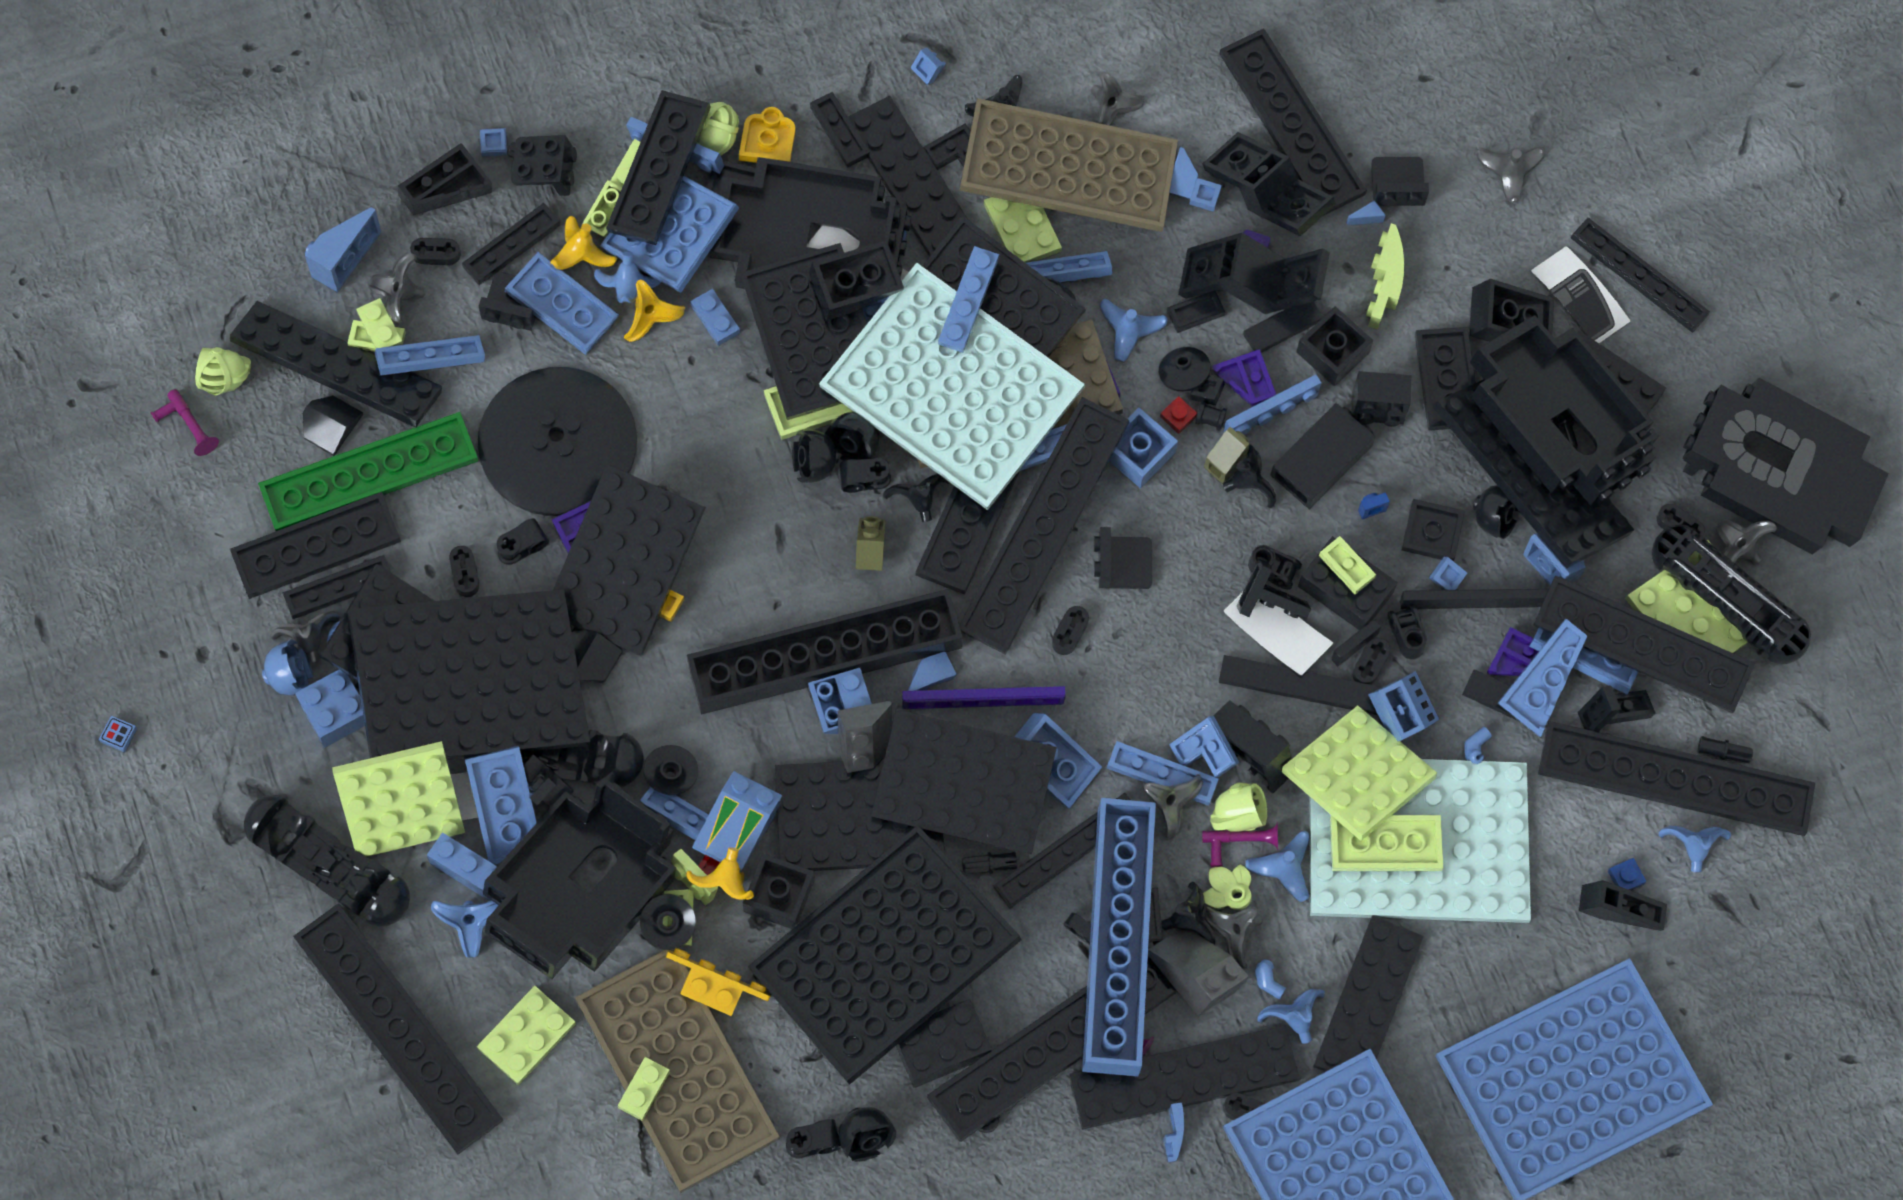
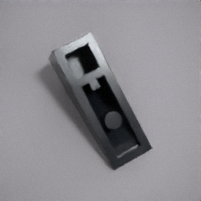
(1621, 905)

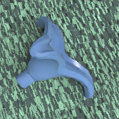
(625, 279)
(1129, 327)
(1697, 843)
(1285, 866)
(468, 921)
(1297, 1014)

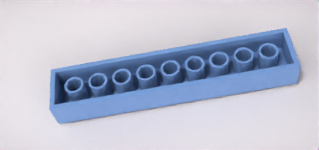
(1119, 937)

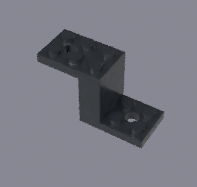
(1254, 273)

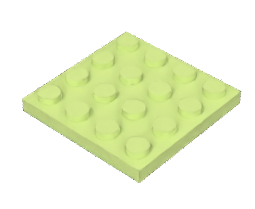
(1685, 610)
(1359, 772)
(399, 799)

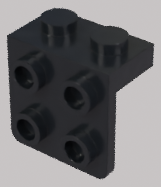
(544, 162)
(1399, 181)
(502, 308)
(1123, 561)

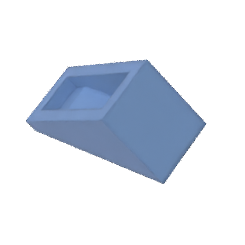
(1368, 214)

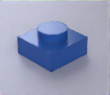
(1373, 505)
(1627, 875)

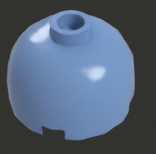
(287, 668)

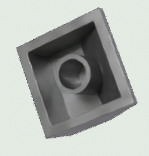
(864, 735)

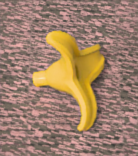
(580, 247)
(650, 310)
(726, 876)

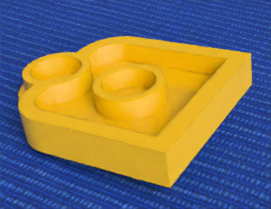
(767, 136)

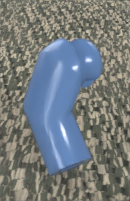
(1473, 745)
(1266, 981)

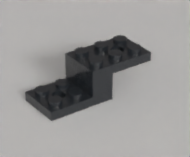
(1269, 184)

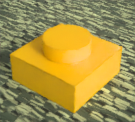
(671, 605)

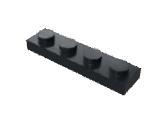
(511, 243)
(330, 588)

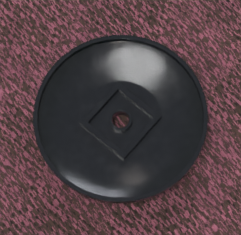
(549, 474)

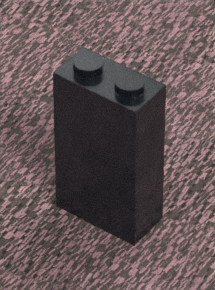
(1323, 455)

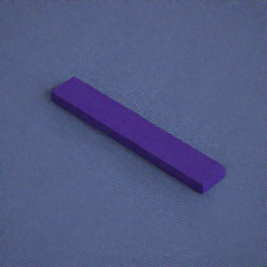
(983, 697)

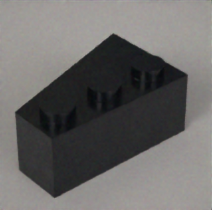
(445, 182)
(1255, 744)

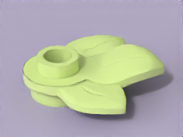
(1227, 884)

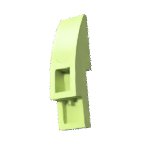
(604, 205)
(1389, 273)

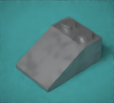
(1197, 969)

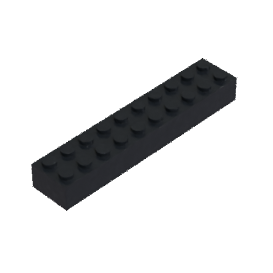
(821, 649)

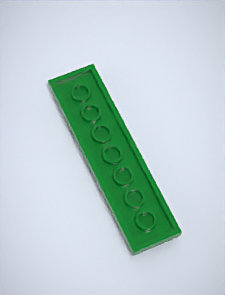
(368, 470)

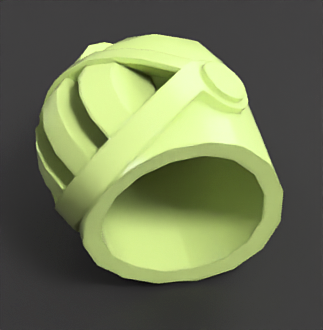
(721, 131)
(221, 370)
(1238, 810)

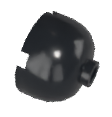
(853, 436)
(814, 456)
(1495, 512)
(865, 1132)

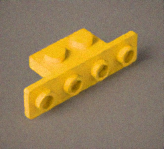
(714, 987)

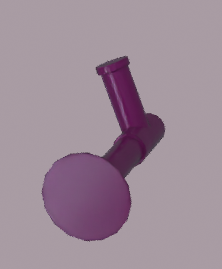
(204, 443)
(1226, 836)

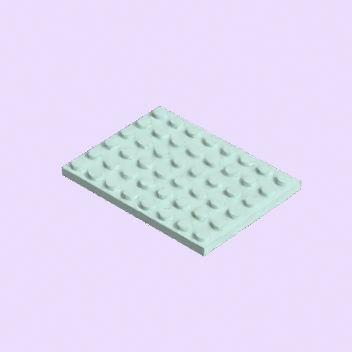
(955, 411)
(1482, 851)

